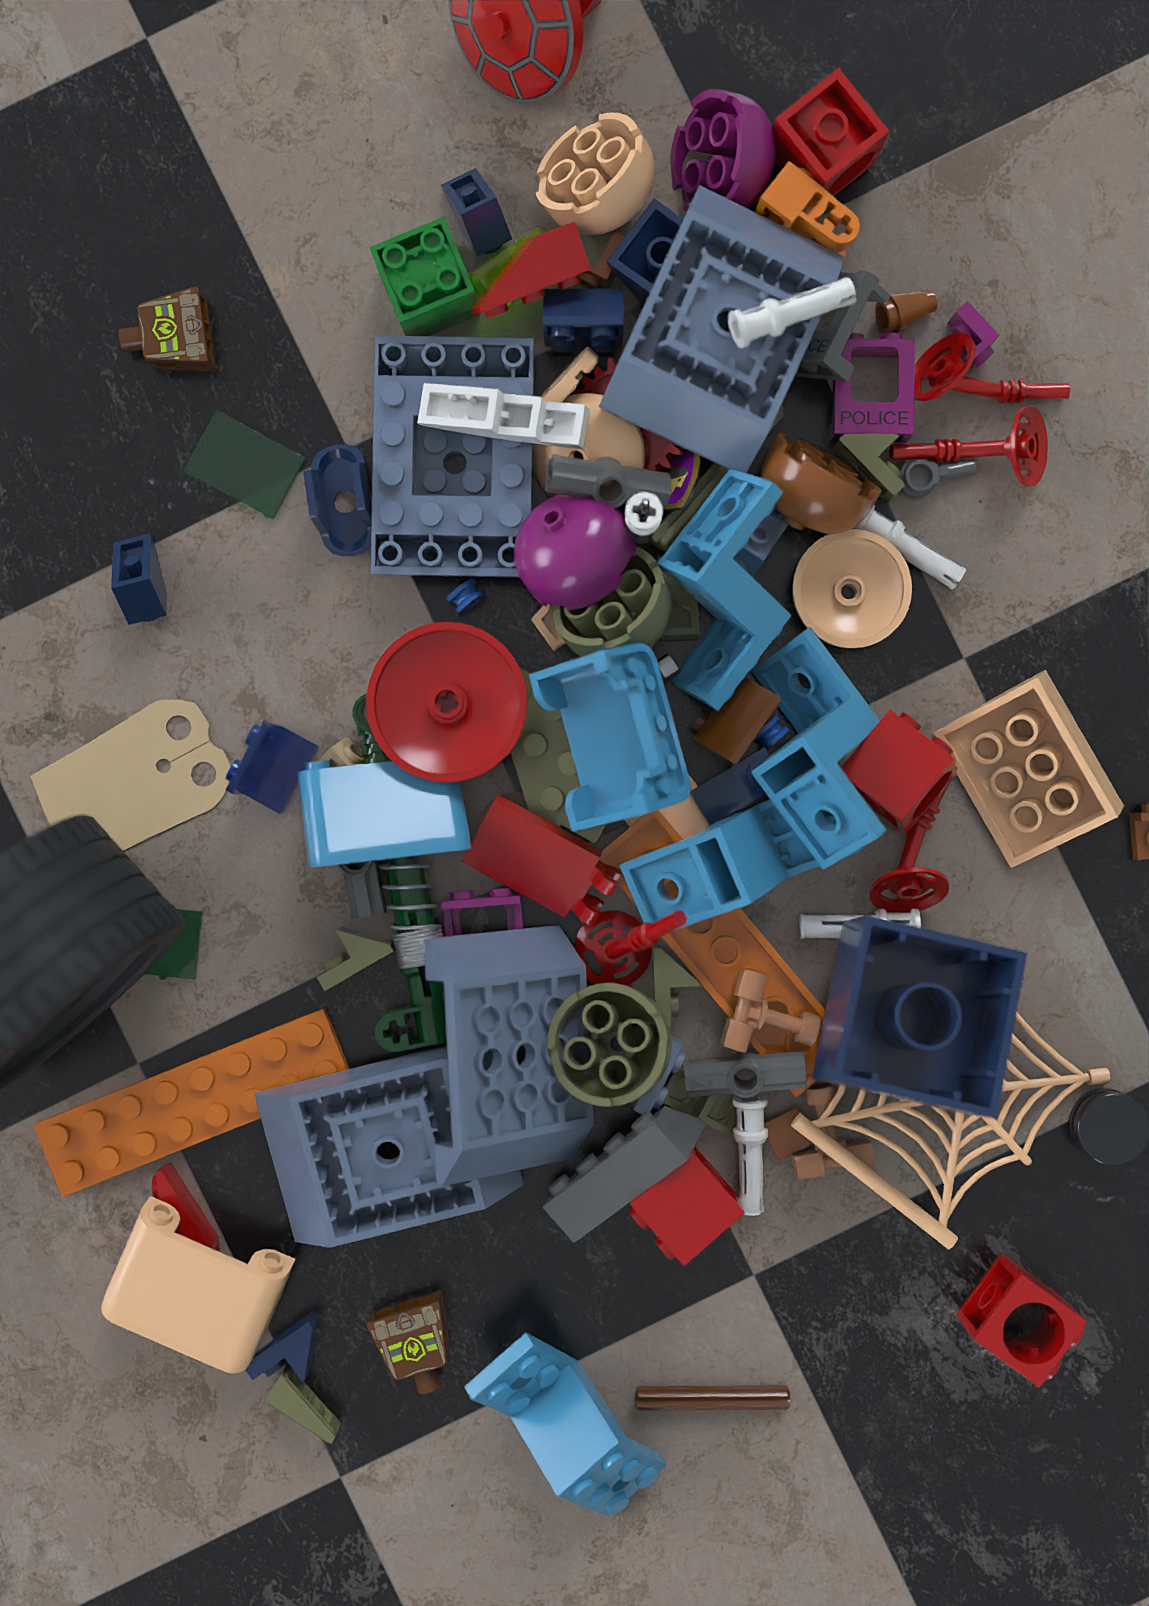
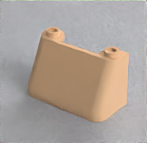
(193, 1293)

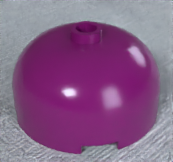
(737, 136)
(573, 550)

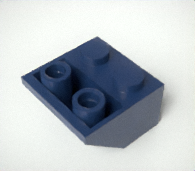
(583, 319)

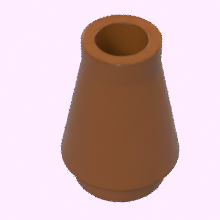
(904, 309)

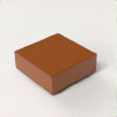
(782, 1136)

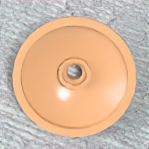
(605, 437)
(874, 573)

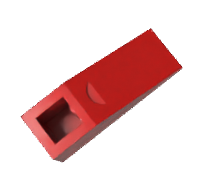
(539, 263)
(193, 1223)

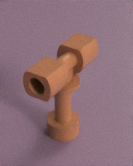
(753, 1012)
(814, 1161)

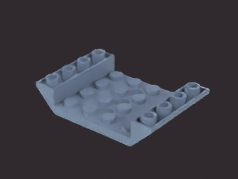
(496, 998)

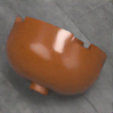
(816, 486)

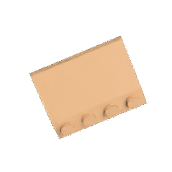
(1030, 770)

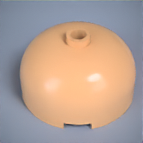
(597, 175)

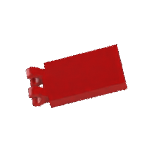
(541, 861)

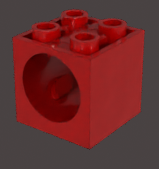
(830, 133)
(900, 770)
(687, 1208)
(996, 1296)

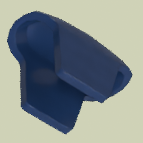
(331, 472)

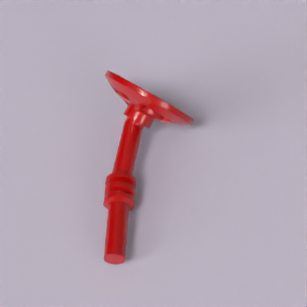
(950, 370)
(1028, 444)
(910, 880)
(634, 946)

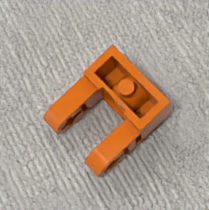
(799, 204)

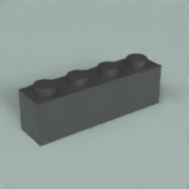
(623, 1170)

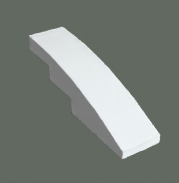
(503, 415)

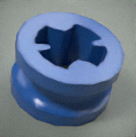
(466, 596)
(770, 733)

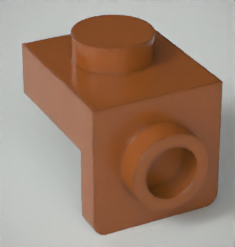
(601, 275)

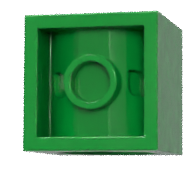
(425, 279)

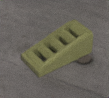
(302, 1405)

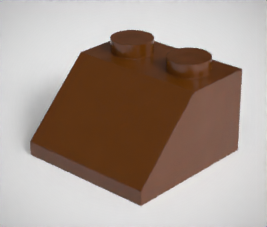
(733, 728)

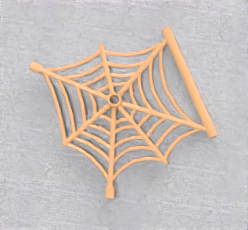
(935, 1228)

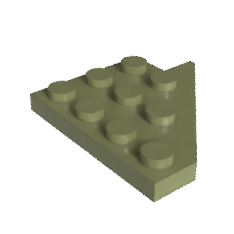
(547, 765)

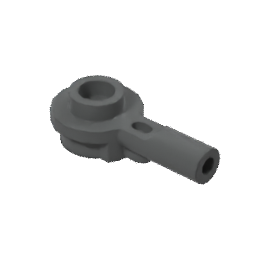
(922, 476)

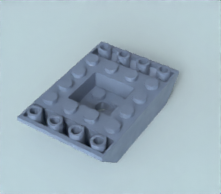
(687, 373)
(420, 512)
(327, 1156)

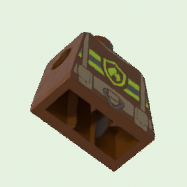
(173, 332)
(413, 1339)

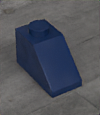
(477, 212)
(138, 579)
(730, 788)

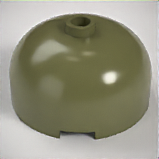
(627, 616)
(615, 1075)

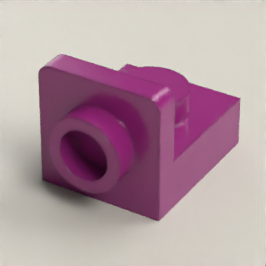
(970, 322)

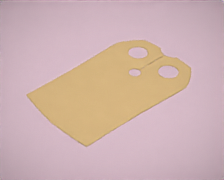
(119, 779)

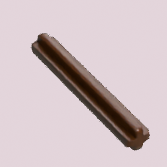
(711, 1398)

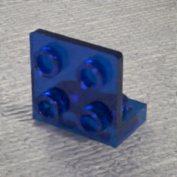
(270, 765)

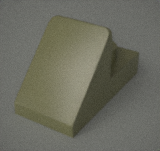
(863, 454)
(363, 950)
(666, 975)

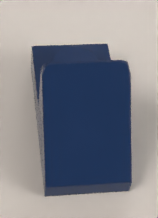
(293, 1344)

